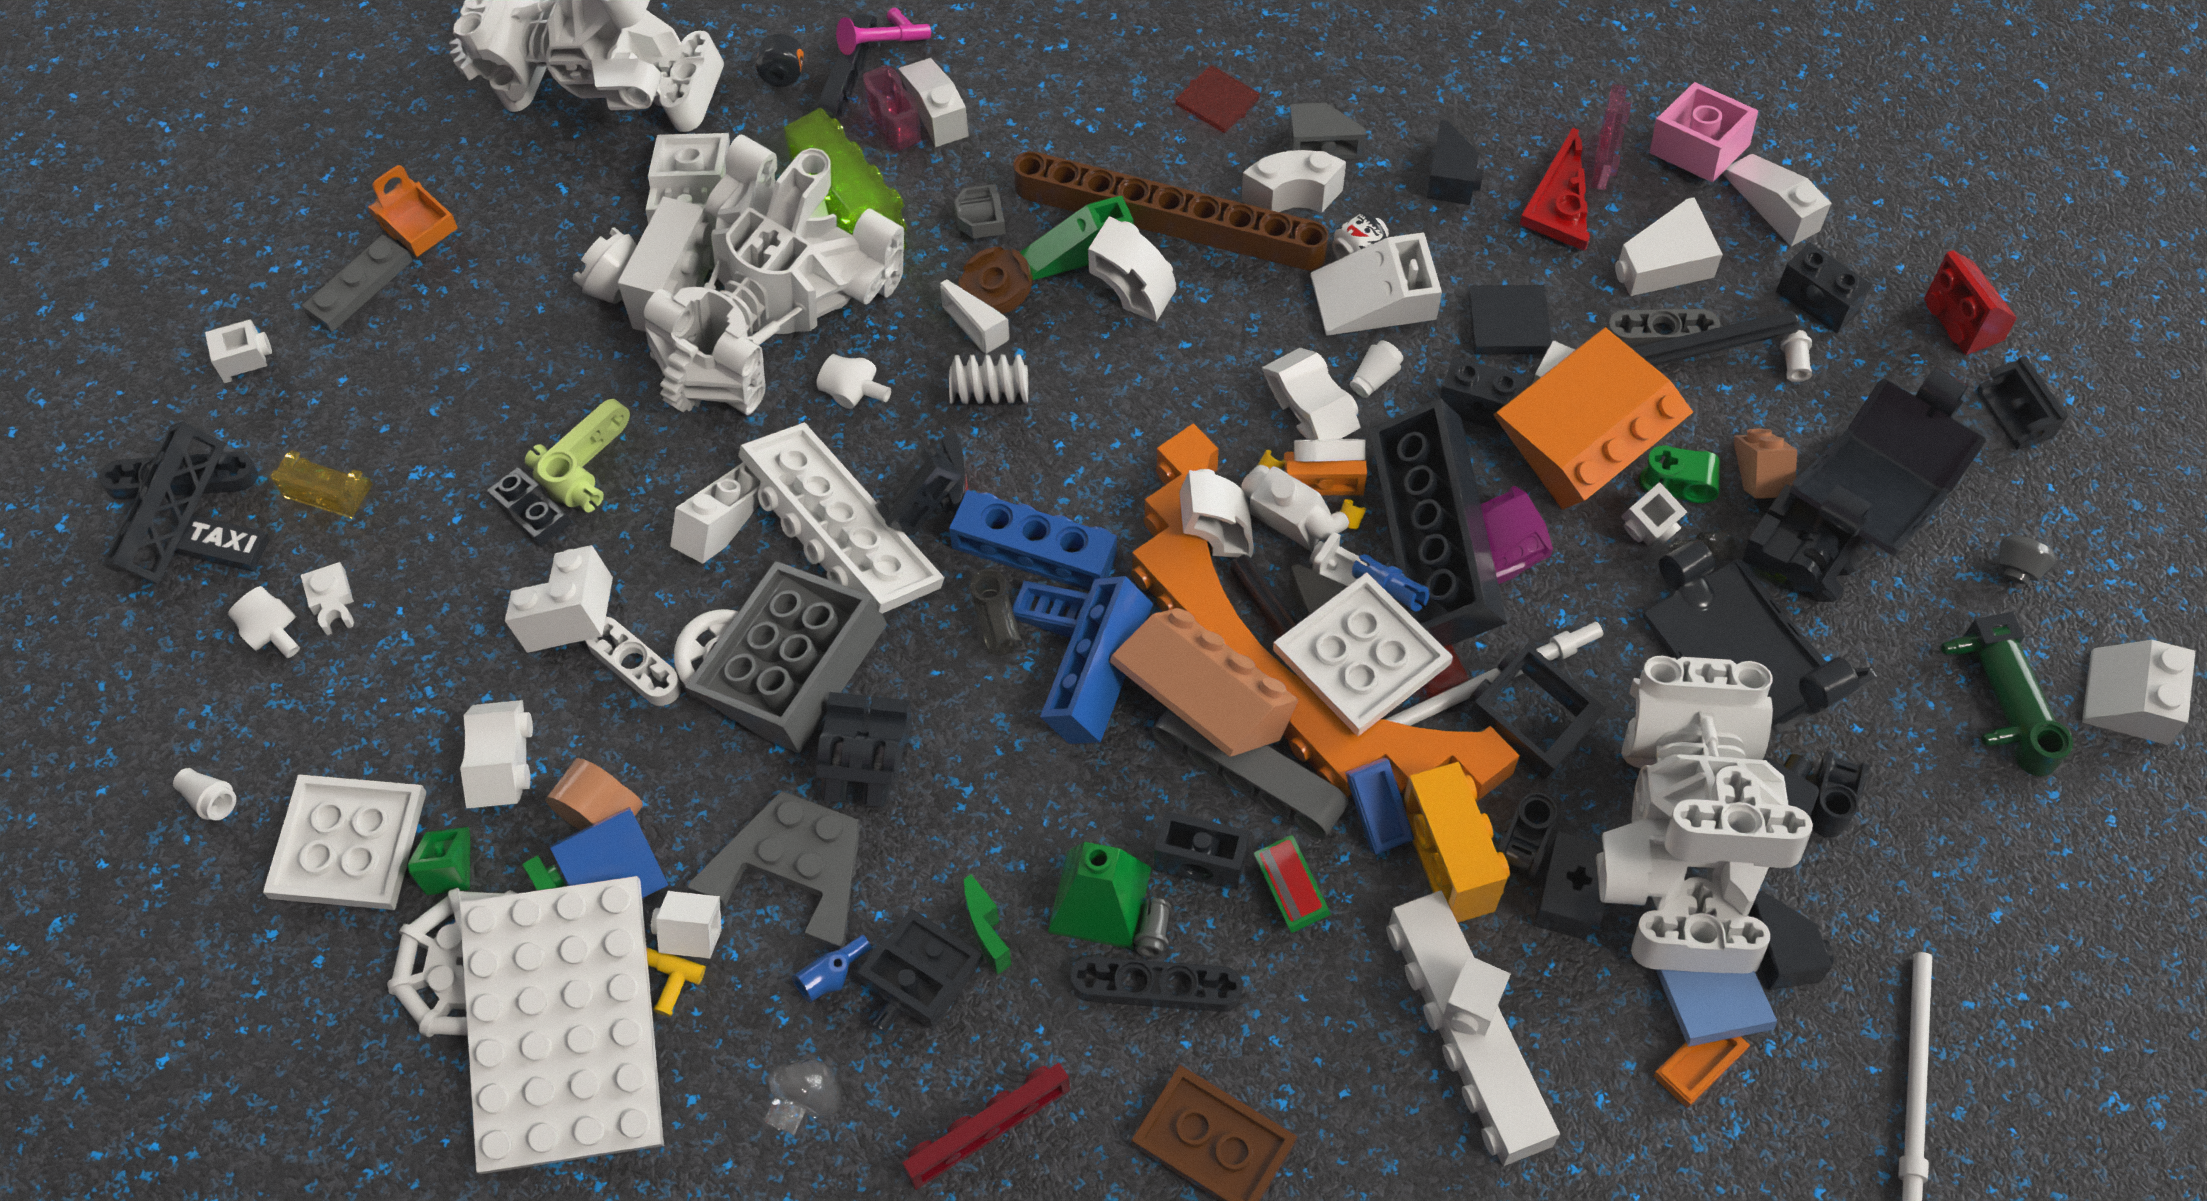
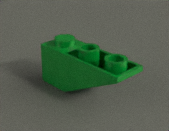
(1068, 243)

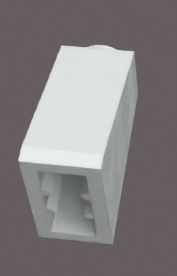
(1670, 252)

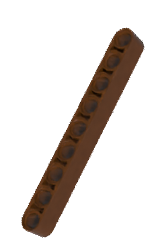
(1174, 210)

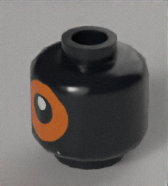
(779, 60)

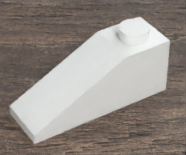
(936, 101)
(1780, 196)

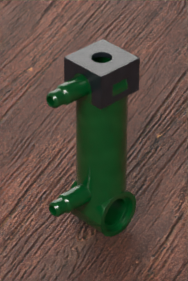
(2031, 723)

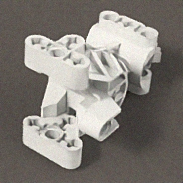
(591, 51)
(776, 276)
(1705, 805)

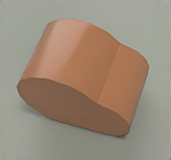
(589, 795)

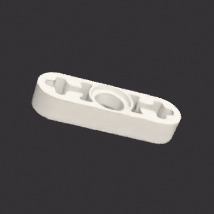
(636, 677)

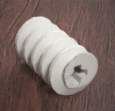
(988, 379)

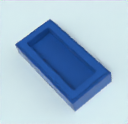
(1379, 805)

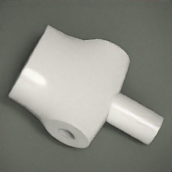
(849, 380)
(262, 619)

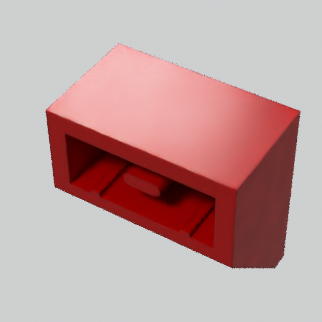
(1968, 305)

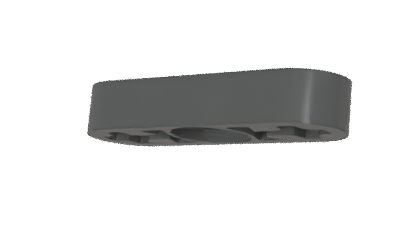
(1672, 317)

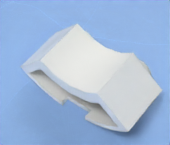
(1294, 181)
(1132, 268)
(1304, 385)
(1216, 512)
(495, 754)

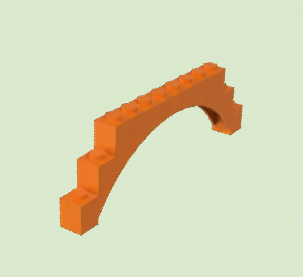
(1182, 576)

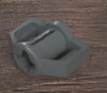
(979, 212)

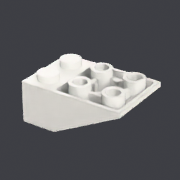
(1379, 286)

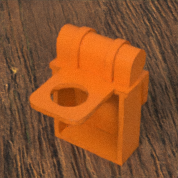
(410, 213)

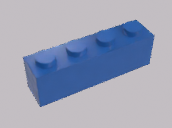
(1086, 680)

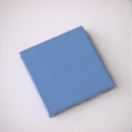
(1717, 1004)

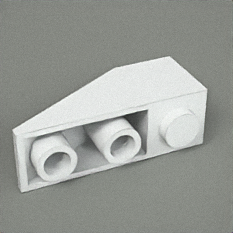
(715, 514)

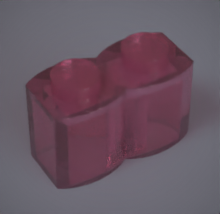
(892, 107)

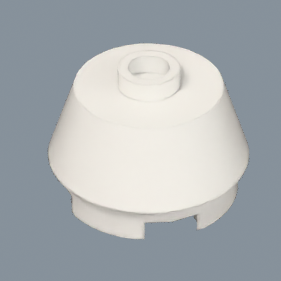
(605, 265)

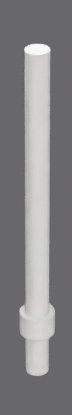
(1560, 647)
(1913, 1165)

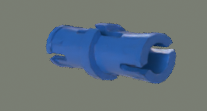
(1393, 582)

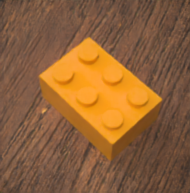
(1455, 841)

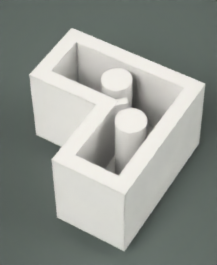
(565, 608)

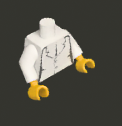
(1294, 506)

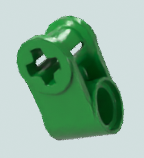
(1684, 473)

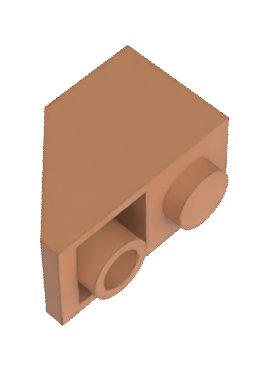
(1765, 462)

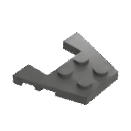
(799, 847)

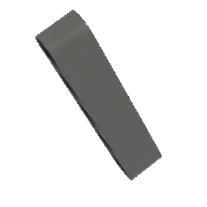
(1260, 775)

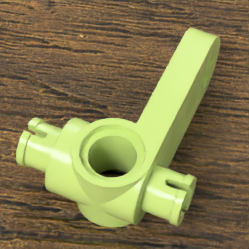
(573, 452)

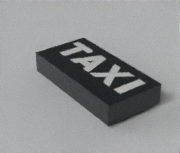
(223, 543)

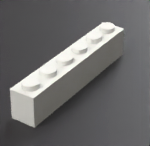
(1489, 1065)

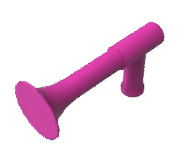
(849, 35)

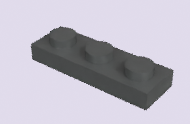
(357, 283)

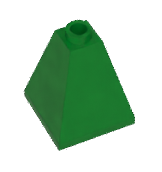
(1100, 895)

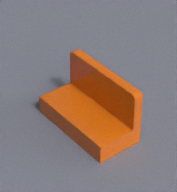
(1329, 476)

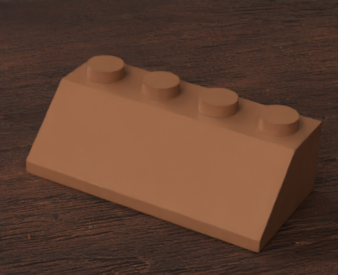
(1206, 682)

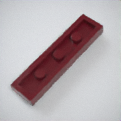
(971, 1134)

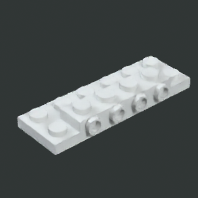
(836, 518)

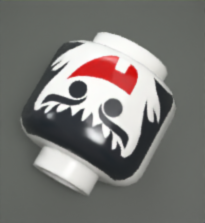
(1358, 234)

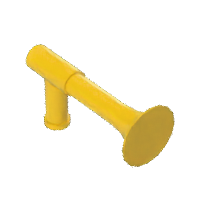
(679, 971)

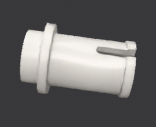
(1796, 351)

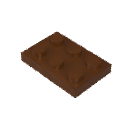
(1213, 1139)

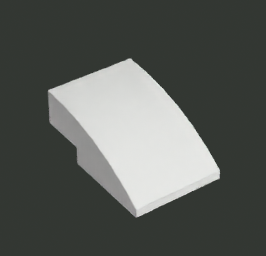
(686, 169)

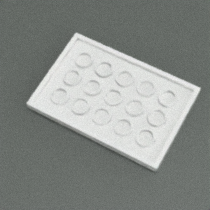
(560, 1025)

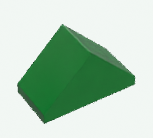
(442, 861)

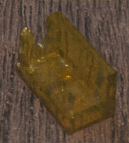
(320, 485)

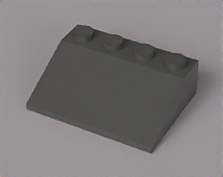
(787, 654)

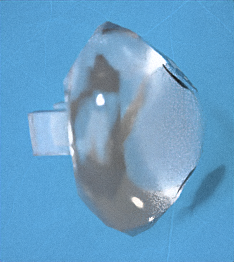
(802, 1088)

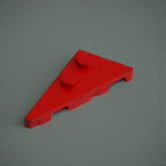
(1559, 200)

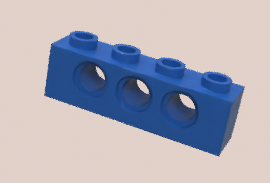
(1047, 557)

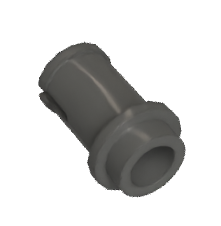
(1152, 935)

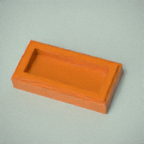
(1697, 1067)

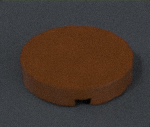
(997, 278)

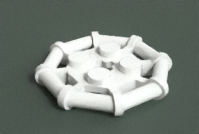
(441, 968)

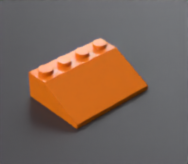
(1591, 417)

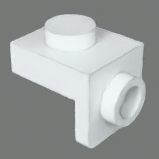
(1334, 560)

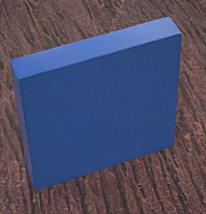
(609, 852)

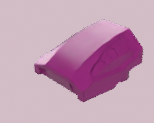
(1515, 533)

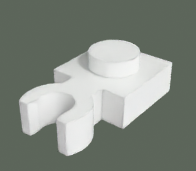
(327, 593)

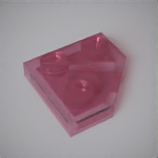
(1610, 137)

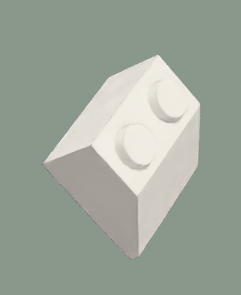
(2140, 689)

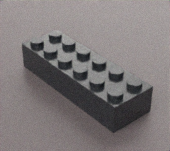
(1438, 521)

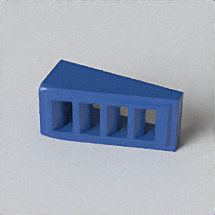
(1053, 621)

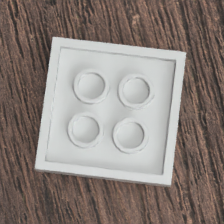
(1362, 653)
(345, 842)

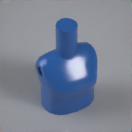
(829, 970)

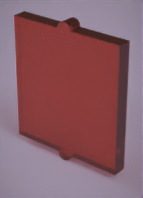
(1217, 99)

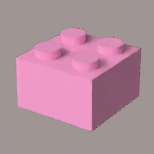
(1703, 132)

